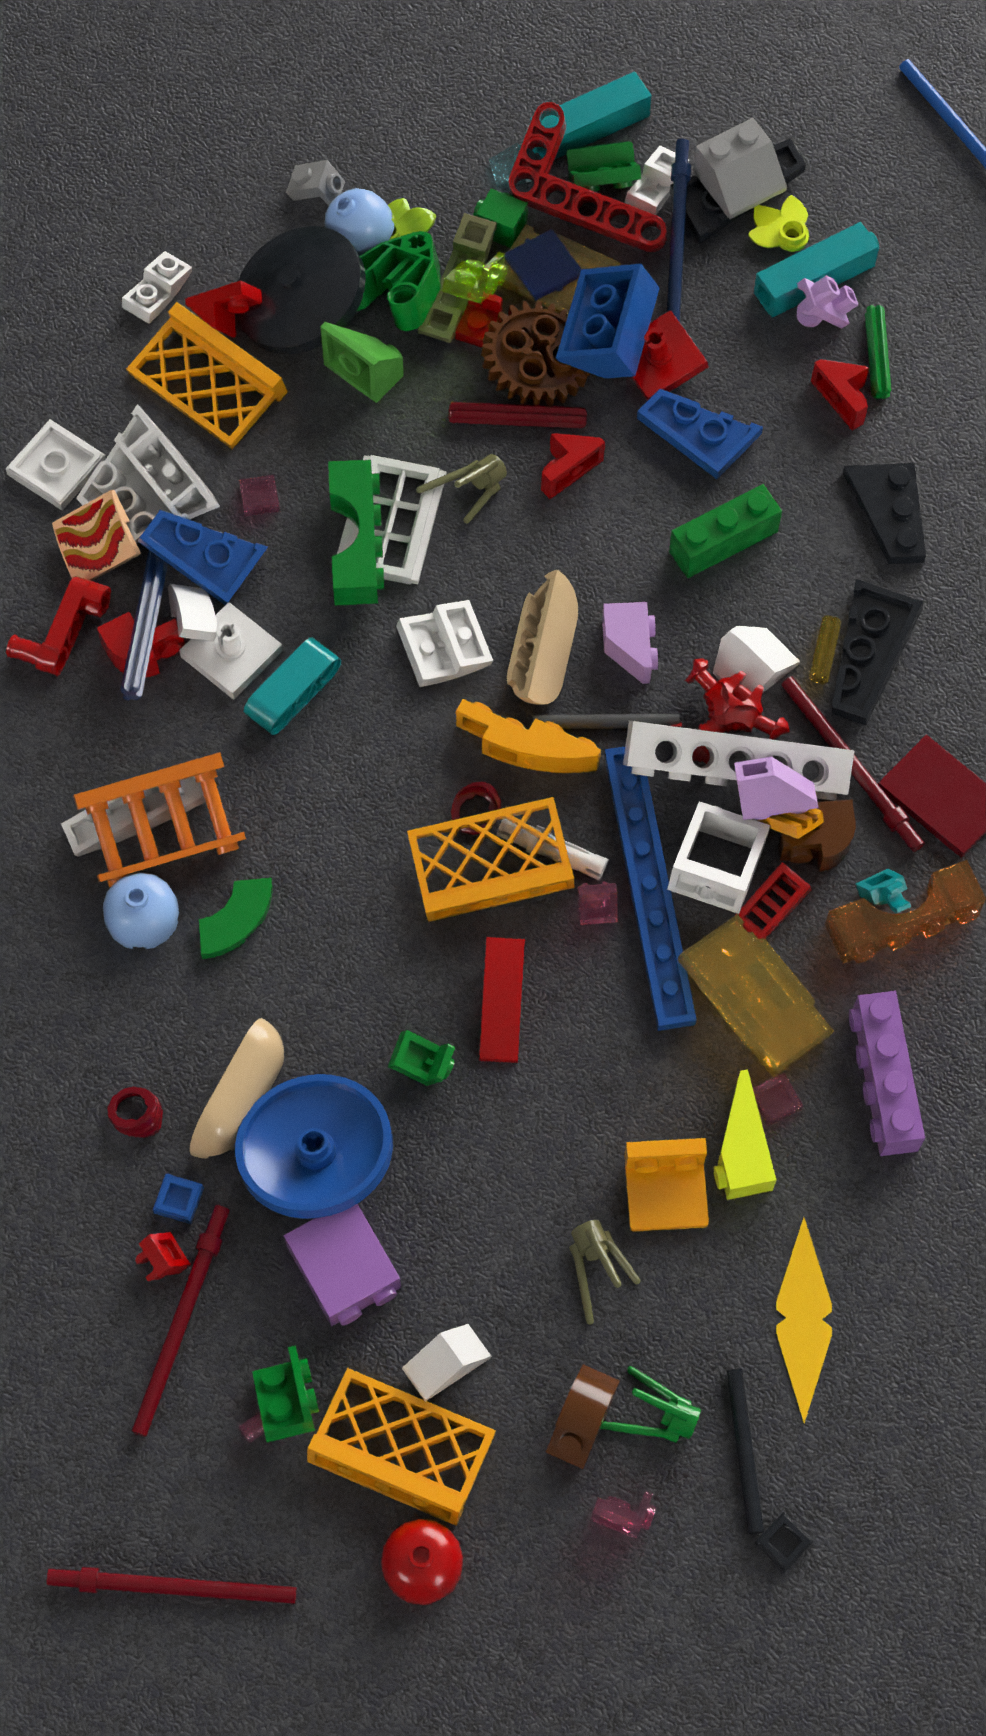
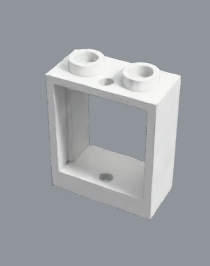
(725, 888)

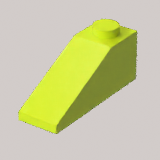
(744, 1157)

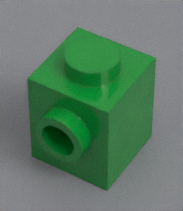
(507, 212)

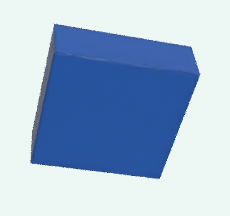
(178, 1198)

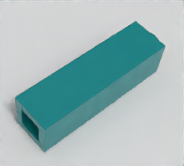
(601, 113)
(837, 256)

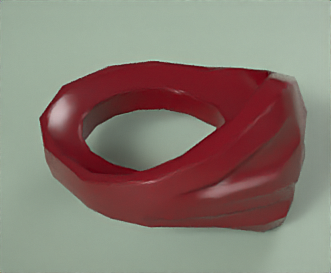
(467, 793)
(146, 1125)

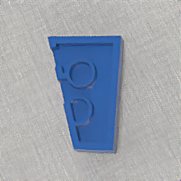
(701, 435)
(205, 556)

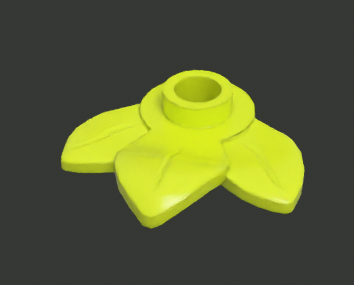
(776, 225)

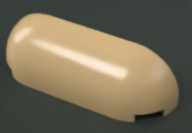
(544, 641)
(242, 1084)

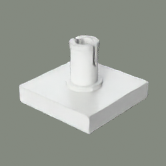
(235, 655)

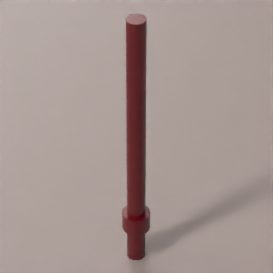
(895, 816)
(207, 1247)
(91, 1579)

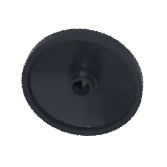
(304, 281)

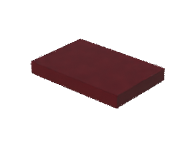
(939, 795)

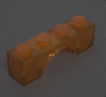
(862, 929)

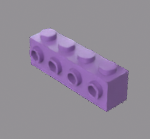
(887, 1073)

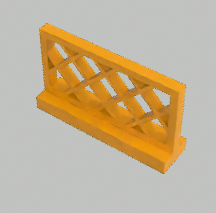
(219, 349)
(497, 890)
(379, 1472)

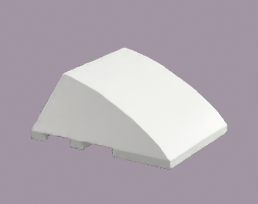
(148, 477)

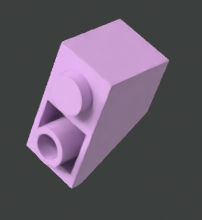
(628, 636)
(772, 789)

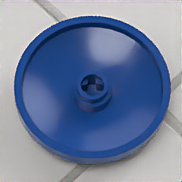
(314, 1146)

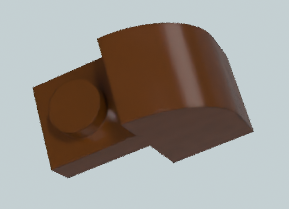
(826, 842)
(582, 1416)

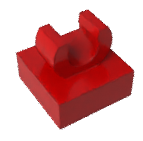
(163, 1255)

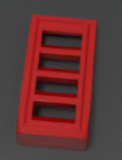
(790, 878)

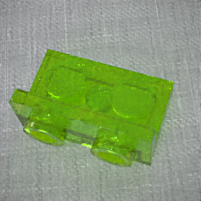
(476, 280)

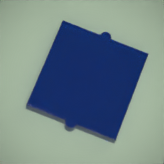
(543, 264)

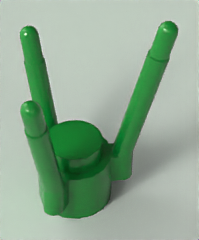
(678, 1412)

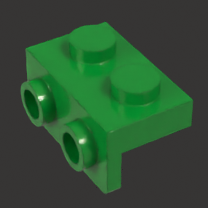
(603, 165)

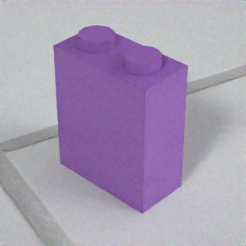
(343, 1264)

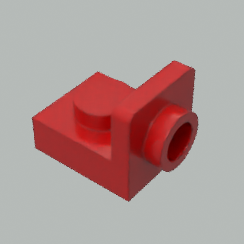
(477, 320)

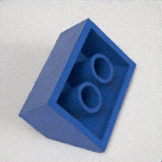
(609, 320)

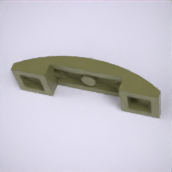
(470, 242)

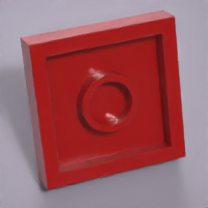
(667, 357)

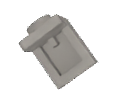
(315, 180)

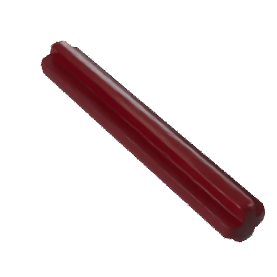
(517, 415)

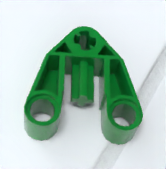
(410, 273)

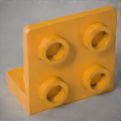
(666, 1184)

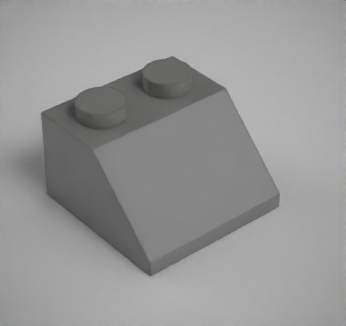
(739, 168)

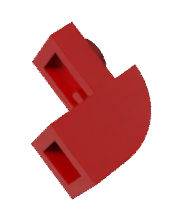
(116, 638)

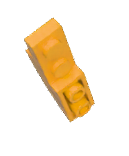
(540, 748)

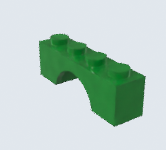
(355, 568)

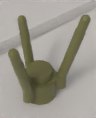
(481, 473)
(595, 1244)

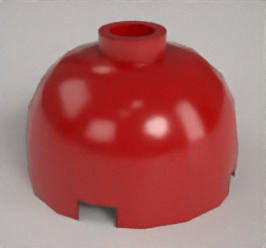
(422, 1561)

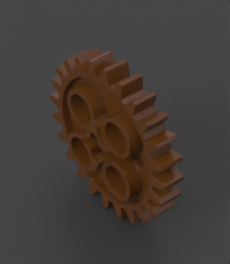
(535, 355)

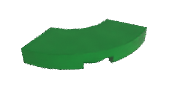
(237, 919)

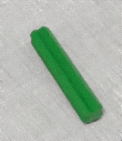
(878, 352)

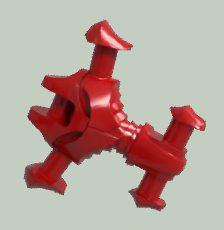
(731, 707)

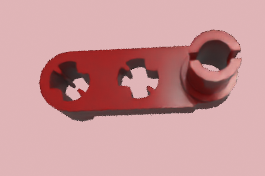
(80, 599)

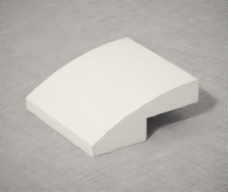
(444, 643)

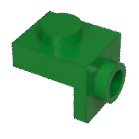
(422, 1058)

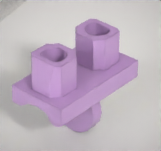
(825, 302)

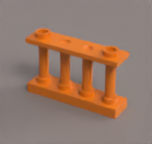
(168, 783)

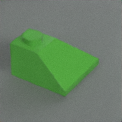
(361, 360)

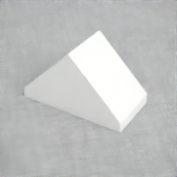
(445, 1360)

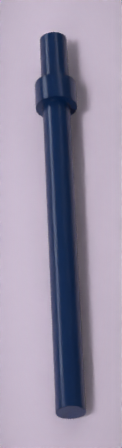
(680, 176)

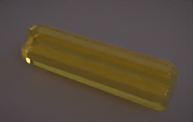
(825, 649)

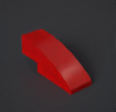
(502, 999)

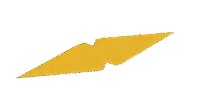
(803, 1333)

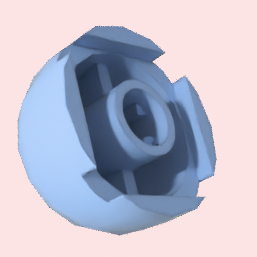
(360, 218)
(140, 911)

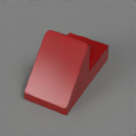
(220, 304)
(840, 387)
(574, 458)

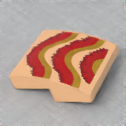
(95, 537)

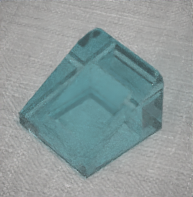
(503, 164)

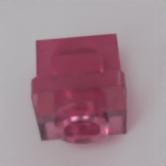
(617, 1514)

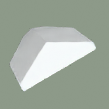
(756, 654)

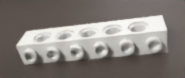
(643, 738)

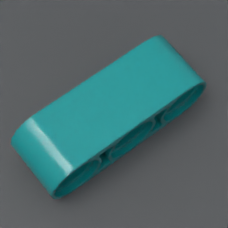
(292, 686)

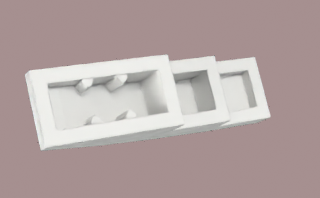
(81, 828)

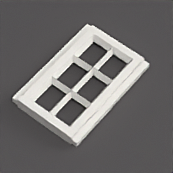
(423, 521)

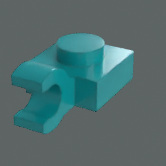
(883, 889)

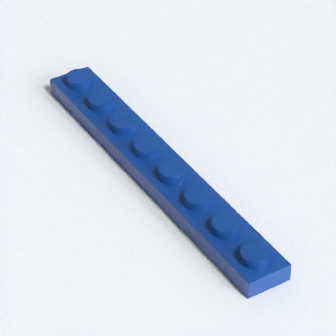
(649, 894)

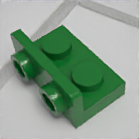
(284, 1399)

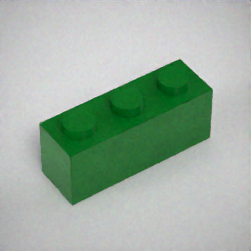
(725, 531)

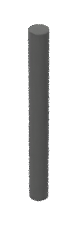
(607, 721)

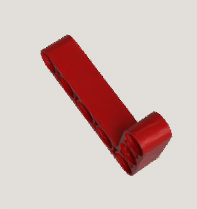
(576, 195)

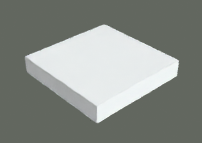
(55, 464)

